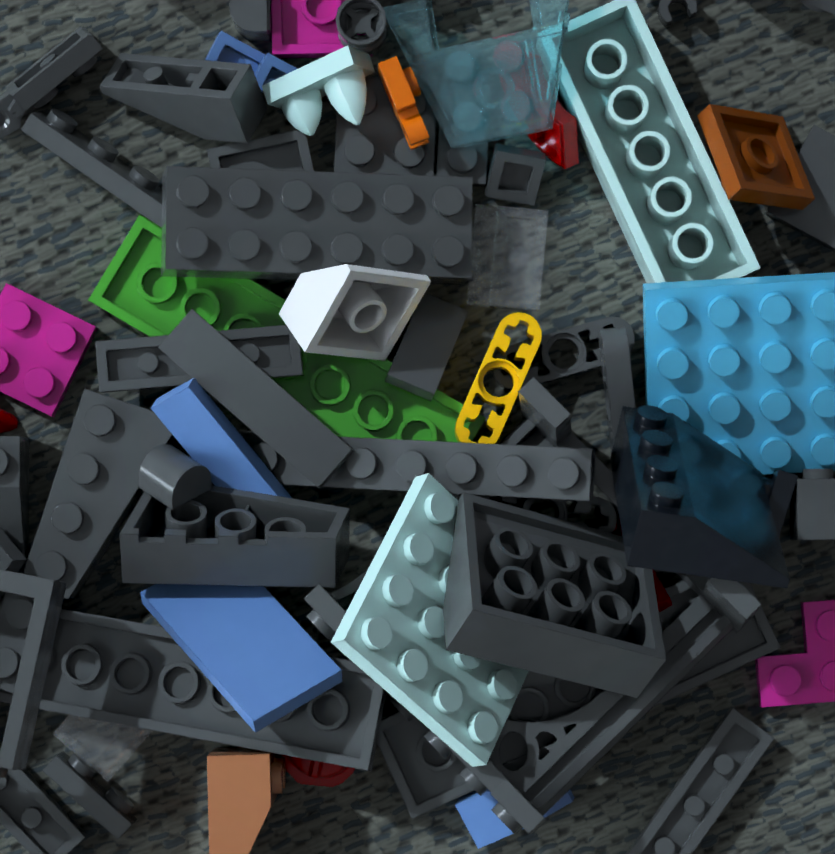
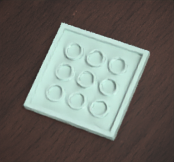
(399, 631)

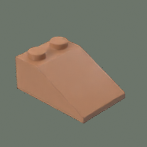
(240, 796)

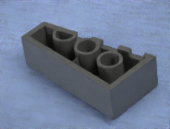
(93, 488)
(235, 541)

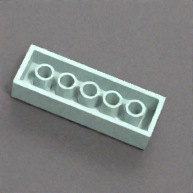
(648, 151)

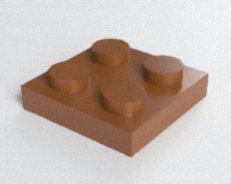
(755, 157)

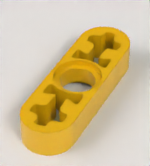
(525, 353)

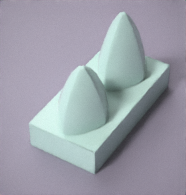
(336, 75)

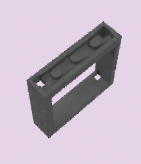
(33, 665)

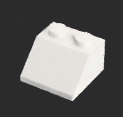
(352, 309)

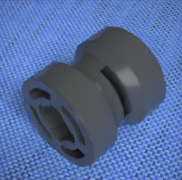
(357, 18)

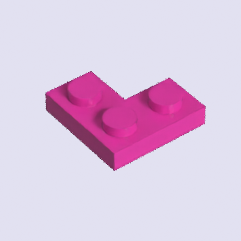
(805, 675)

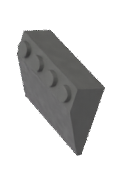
(550, 598)

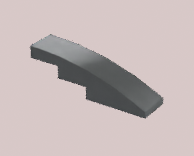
(255, 399)

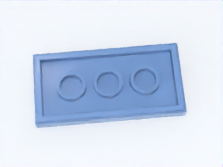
(244, 647)

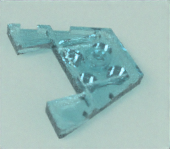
(487, 85)

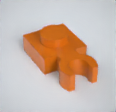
(401, 91)

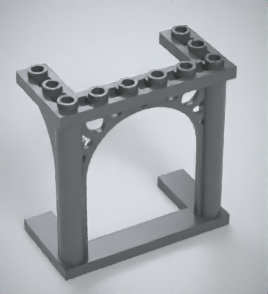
(604, 721)

